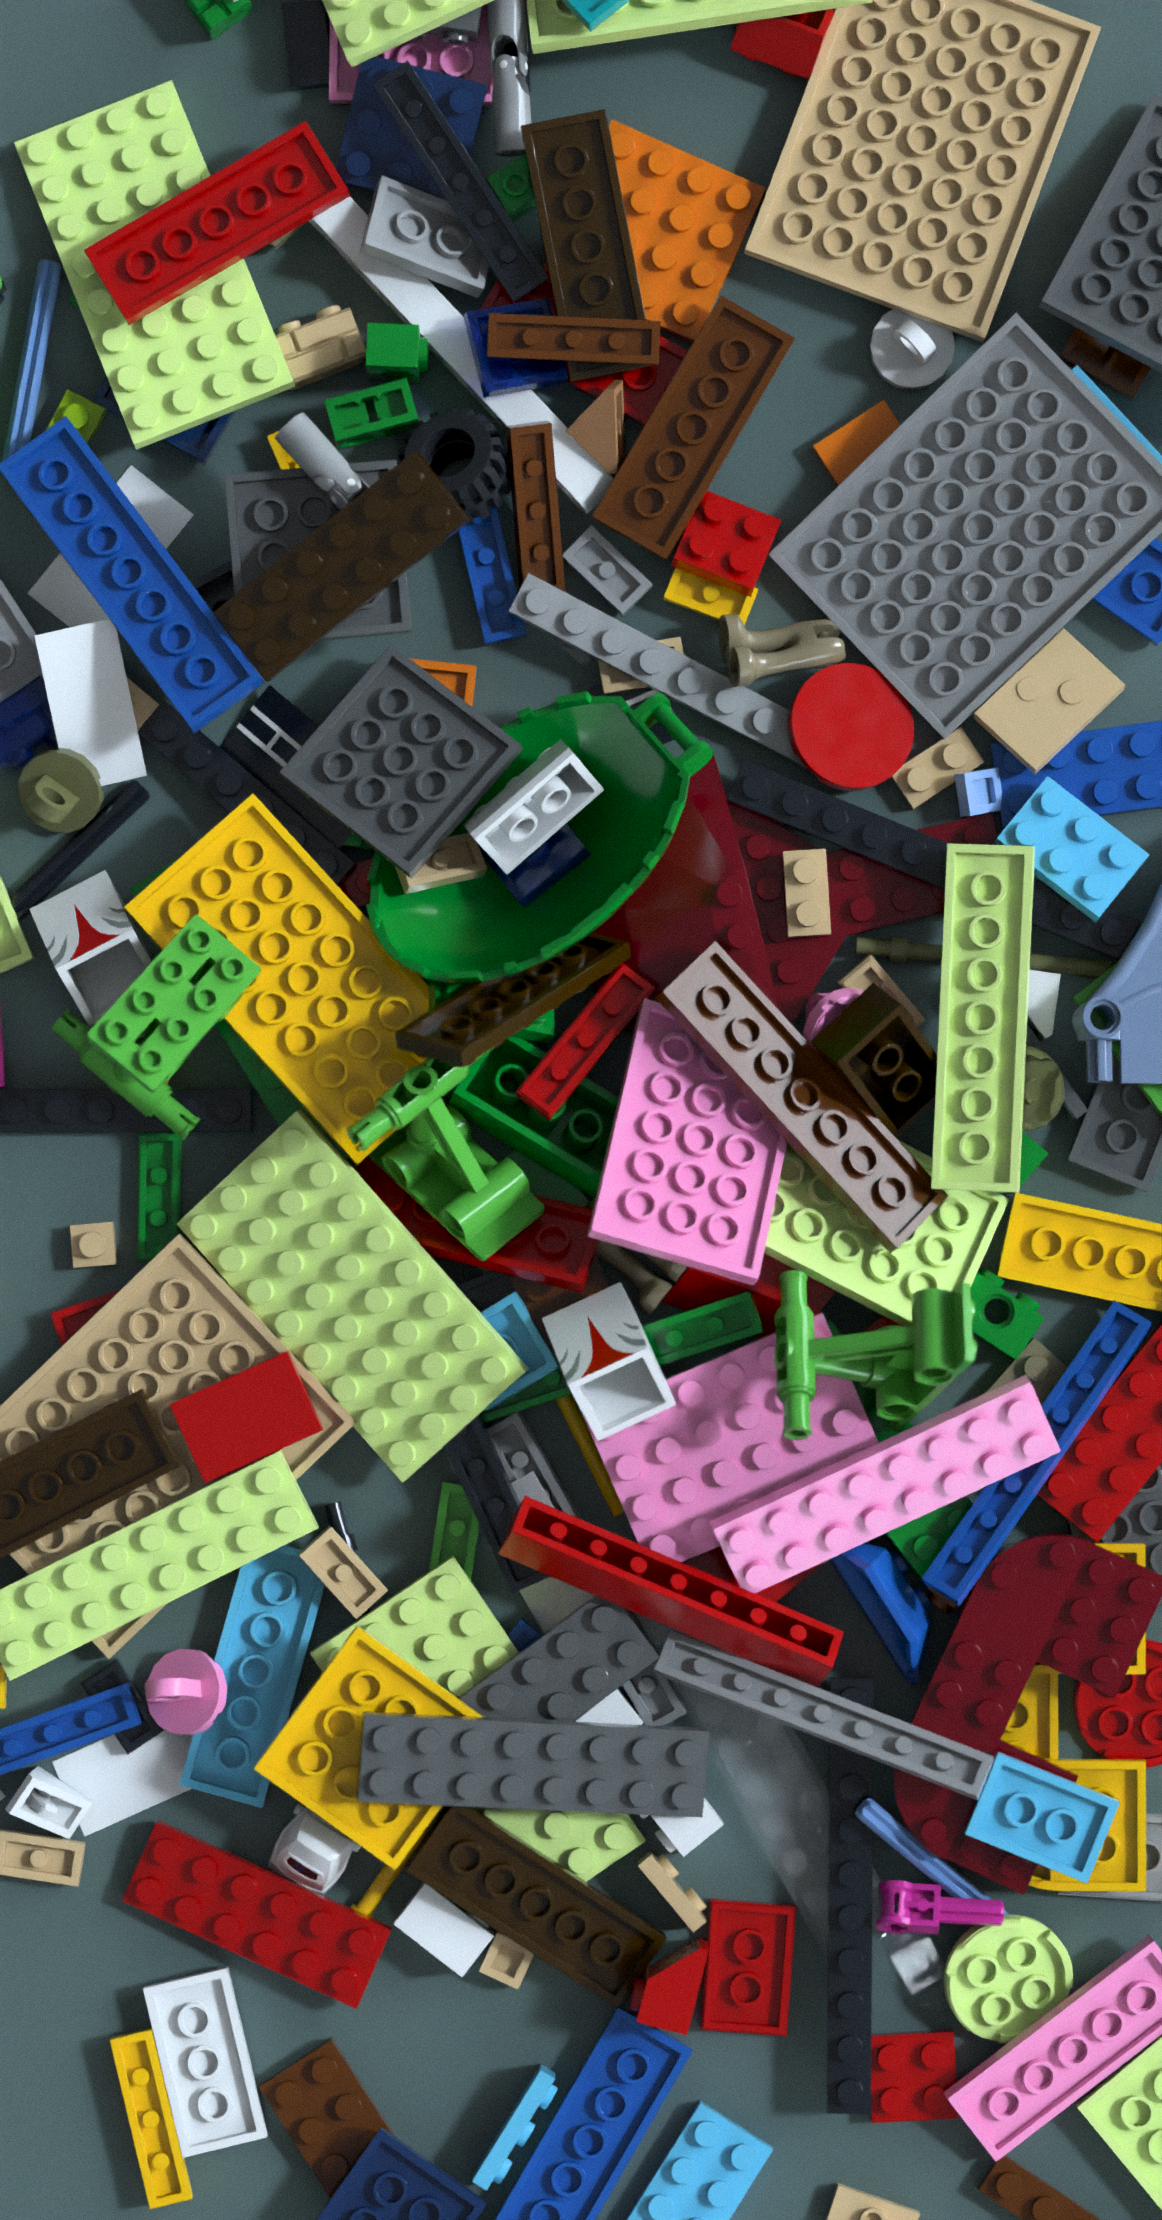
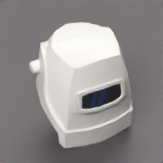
(311, 1851)

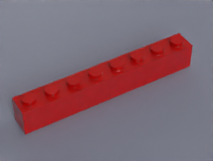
(670, 1592)

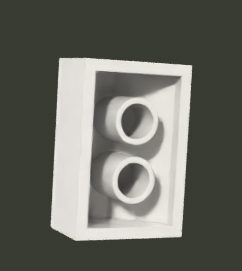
(533, 806)

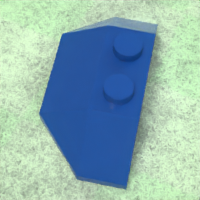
(888, 1604)

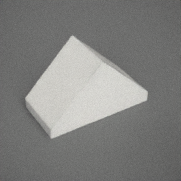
(1042, 1002)
(49, 1803)

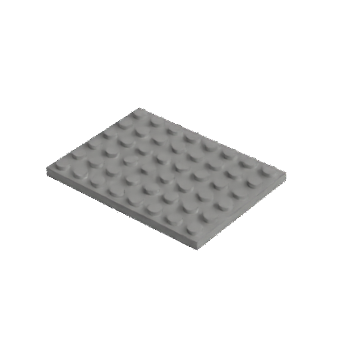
(979, 526)

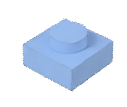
(978, 791)

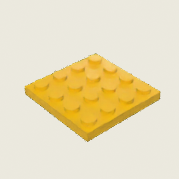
(320, 1743)

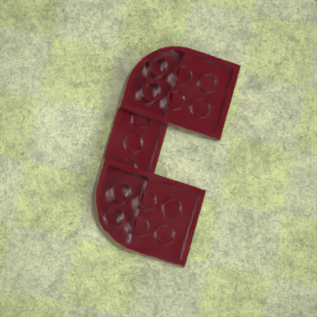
(1034, 1602)

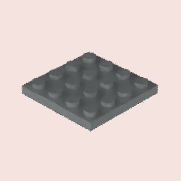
(278, 511)
(401, 761)

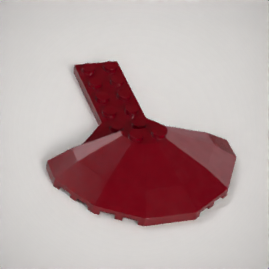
(727, 887)

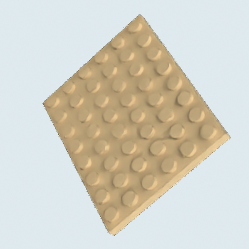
(923, 152)
(172, 1336)

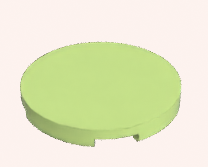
(1006, 1977)

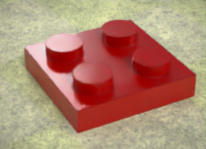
(726, 543)
(911, 2075)

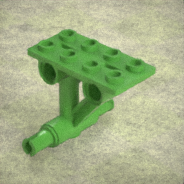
(162, 1020)
(442, 1165)
(898, 1361)

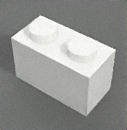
(444, 1929)

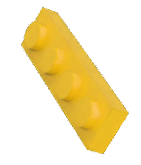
(151, 2118)

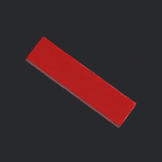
(585, 1042)

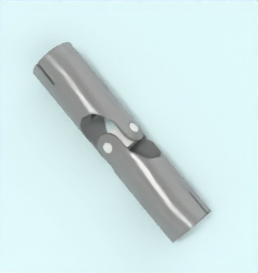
(510, 92)
(320, 460)

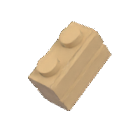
(321, 346)

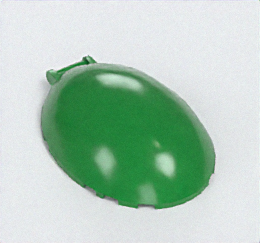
(477, 925)

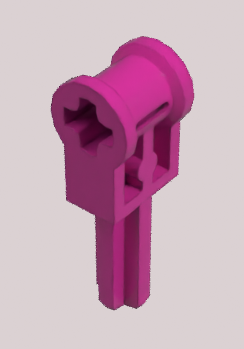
(923, 1909)

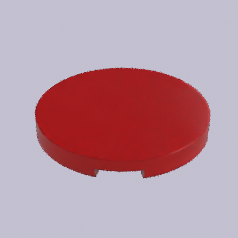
(850, 727)
(1129, 1722)

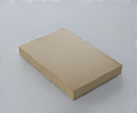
(1045, 726)

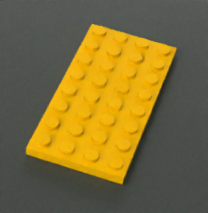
(325, 987)

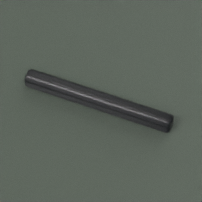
(79, 848)

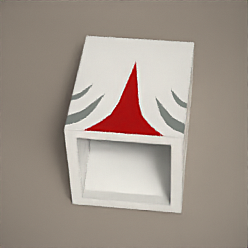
(92, 943)
(608, 1361)

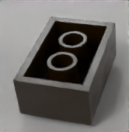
(882, 1058)

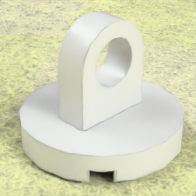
(910, 351)

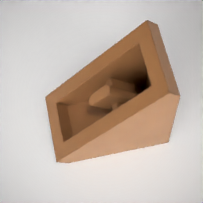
(602, 428)

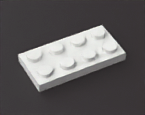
(205, 2061)

